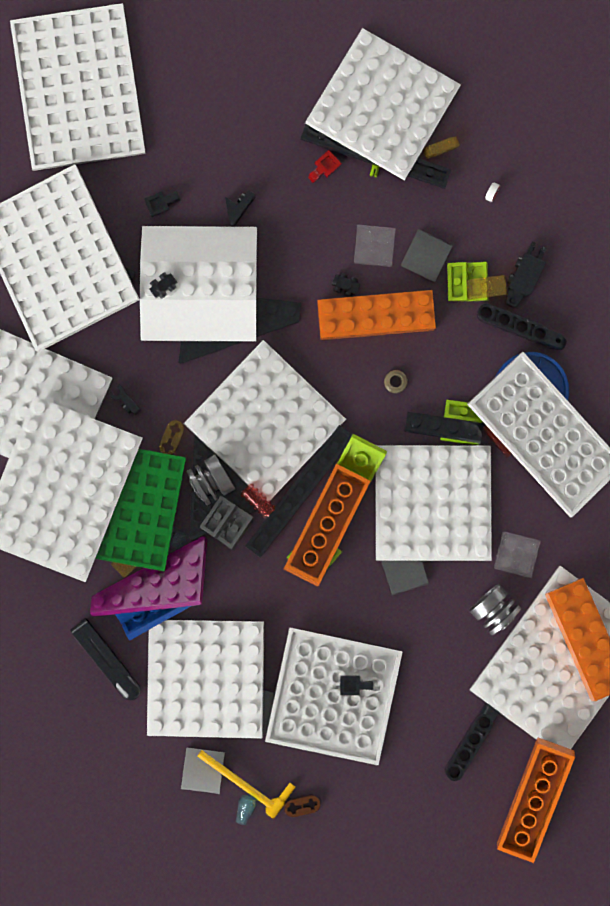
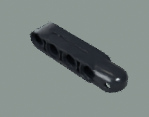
(549, 336)
(106, 660)
(487, 711)

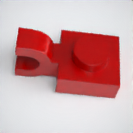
(325, 165)

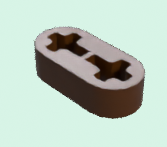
(300, 801)

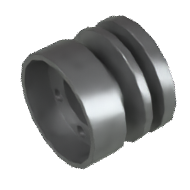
(210, 480)
(495, 609)

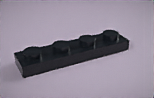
(443, 427)

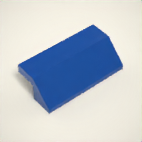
(139, 622)

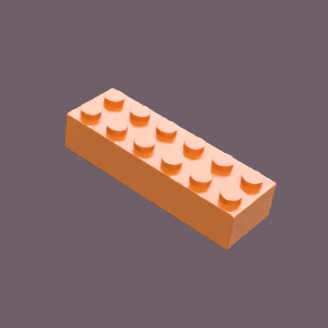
(376, 315)
(327, 525)
(583, 635)
(535, 800)

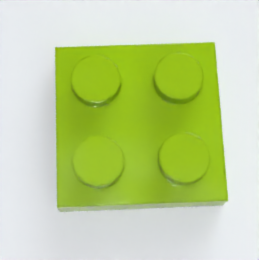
(362, 457)

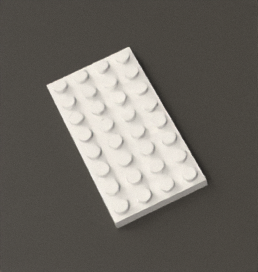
(544, 433)

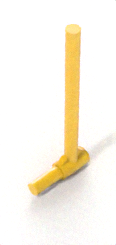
(272, 806)

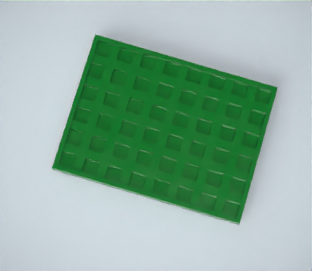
(145, 512)

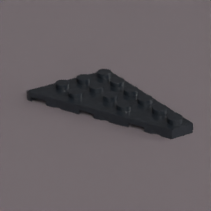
(270, 316)
(199, 509)

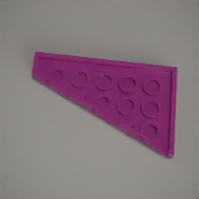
(154, 589)

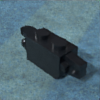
(526, 276)

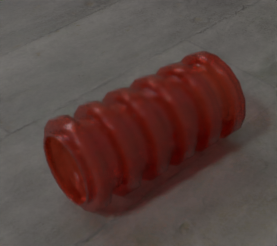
(257, 500)

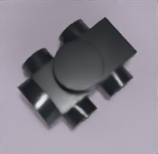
(343, 283)
(160, 288)

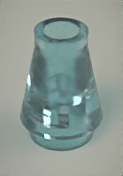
(245, 808)

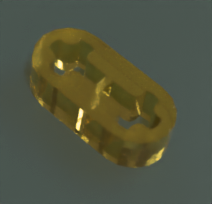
(441, 147)
(167, 436)

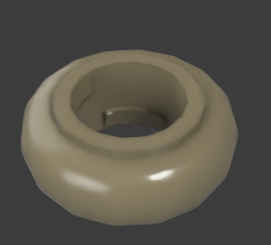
(401, 375)

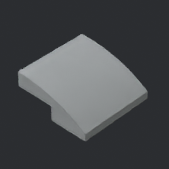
(199, 774)

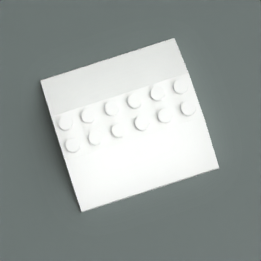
(213, 287)

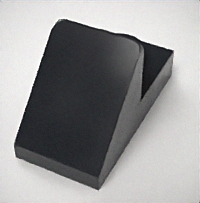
(235, 211)

